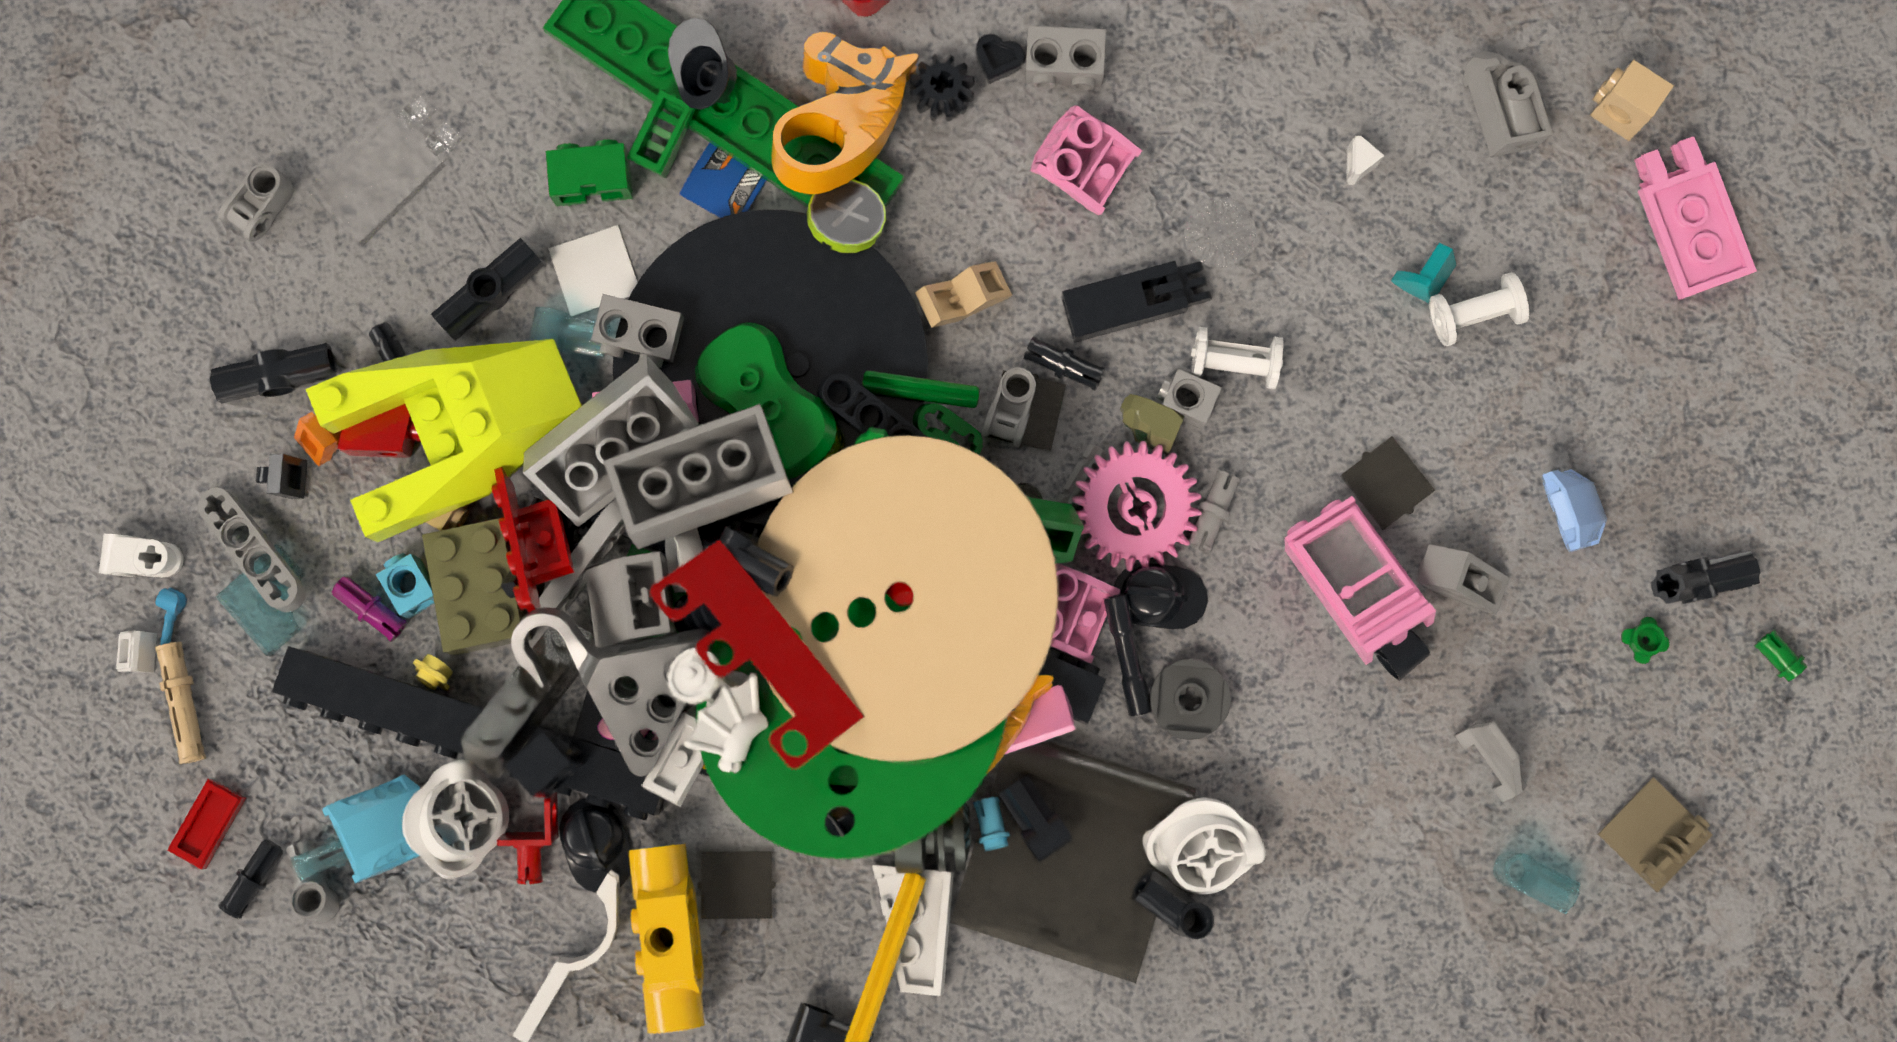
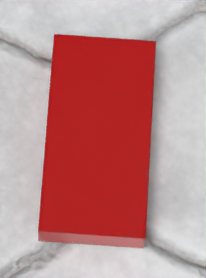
(206, 824)

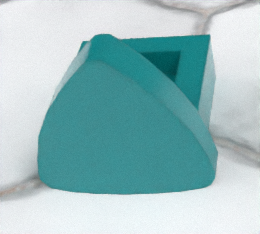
(1431, 277)

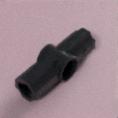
(467, 306)
(273, 373)

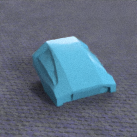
(372, 827)

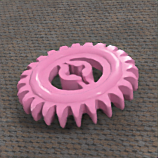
(1150, 541)

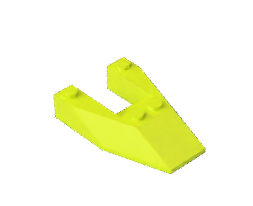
(472, 415)

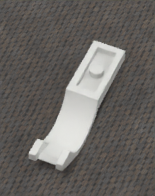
(677, 764)
(610, 895)

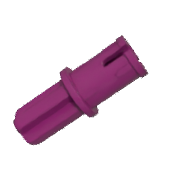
(368, 608)

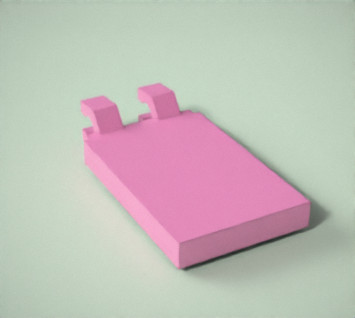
(1692, 220)

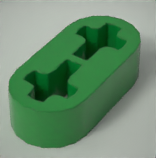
(951, 421)

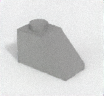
(1462, 578)

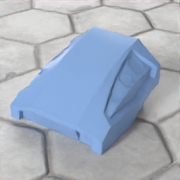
(1576, 508)

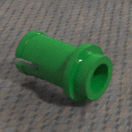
(1781, 656)

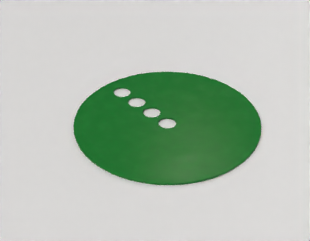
(892, 799)

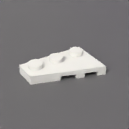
(924, 950)

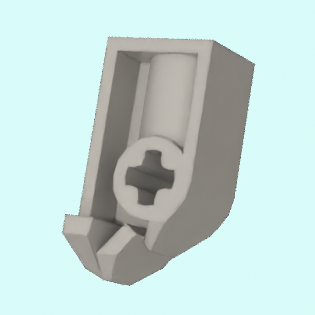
(1506, 104)

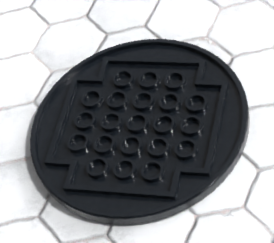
(821, 304)

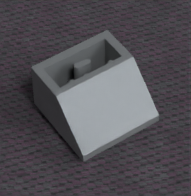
(622, 599)

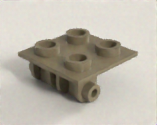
(1655, 834)

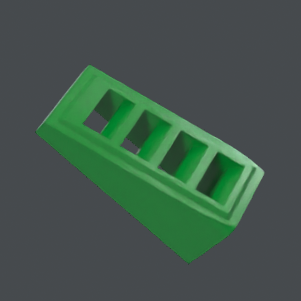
(675, 139)

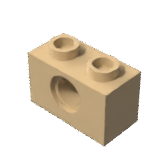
(1629, 99)

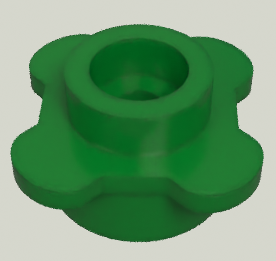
(1655, 635)

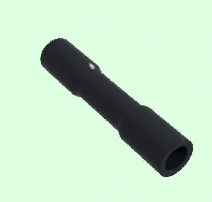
(1122, 629)

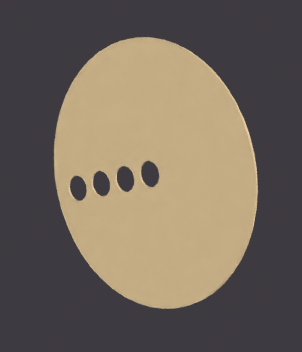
(977, 578)

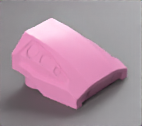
(1084, 158)
(1079, 612)

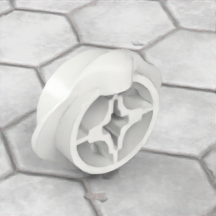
(1196, 850)
(452, 855)

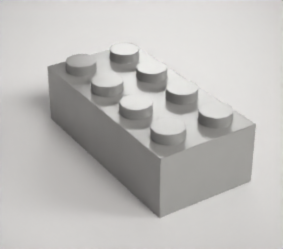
(697, 476)

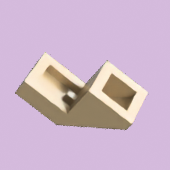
(964, 295)

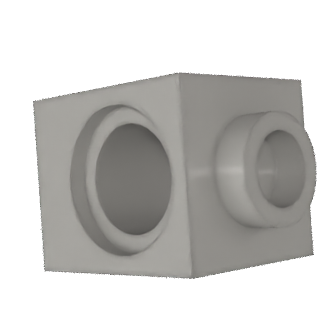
(1205, 393)

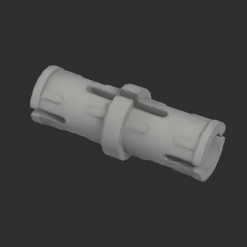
(1214, 511)

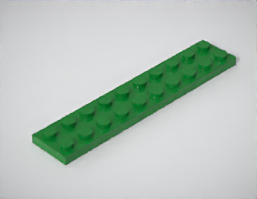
(632, 48)

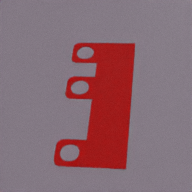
(766, 638)

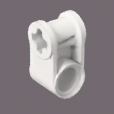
(136, 557)

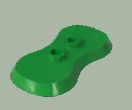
(749, 369)

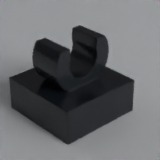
(284, 476)

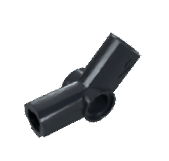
(1705, 578)

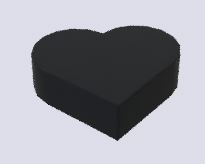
(998, 58)

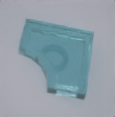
(262, 623)

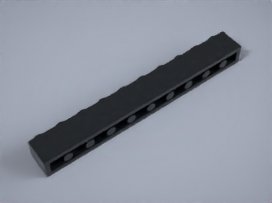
(441, 721)

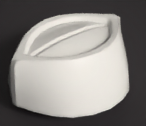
(680, 550)

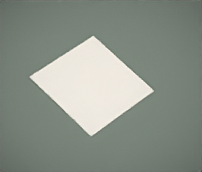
(593, 268)

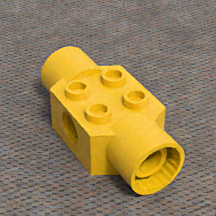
(673, 973)

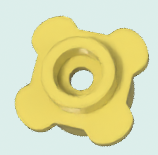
(432, 672)

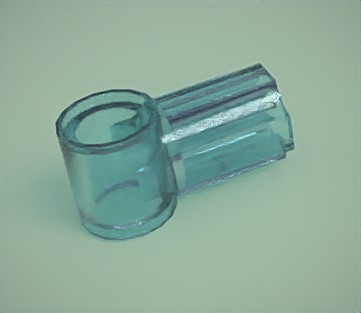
(569, 332)
(1538, 881)

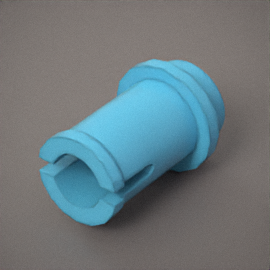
(991, 824)

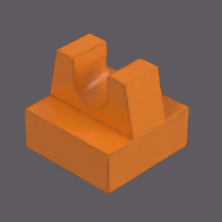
(316, 440)

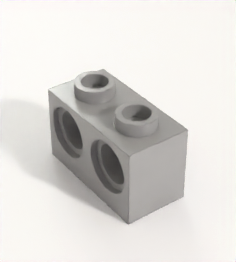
(1065, 46)
(640, 321)

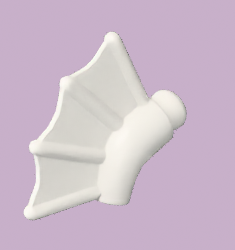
(730, 724)

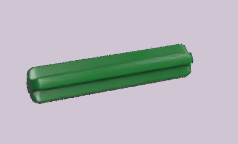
(921, 389)

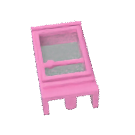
(1357, 578)

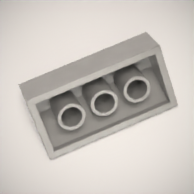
(624, 416)

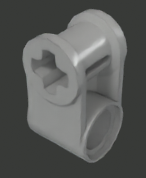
(256, 204)
(1010, 409)

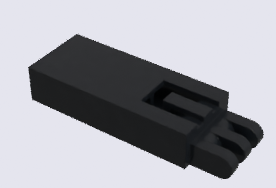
(1121, 302)

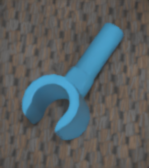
(173, 603)

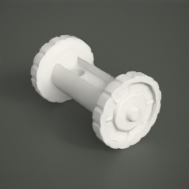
(1508, 300)
(1237, 357)
(694, 682)

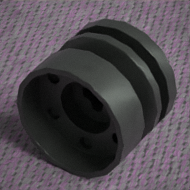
(950, 837)

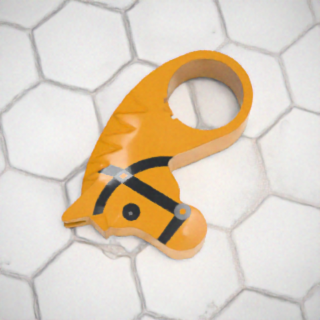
(858, 113)

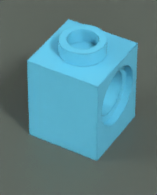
(420, 597)

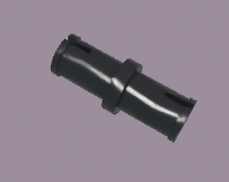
(1064, 363)

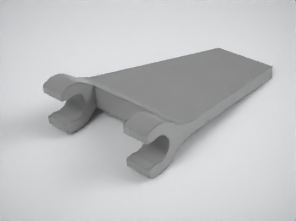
(1498, 755)

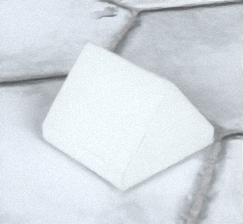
(1361, 159)
(136, 652)

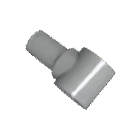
(307, 888)

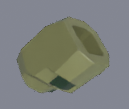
(1151, 421)

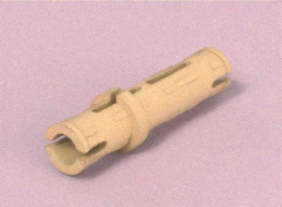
(180, 702)

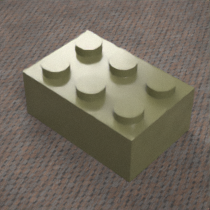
(466, 582)

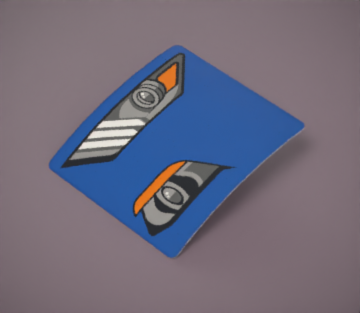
(721, 183)

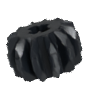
(932, 78)

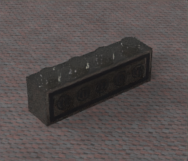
(520, 706)

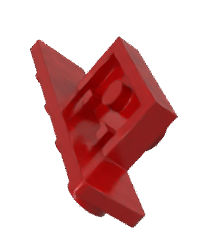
(536, 541)

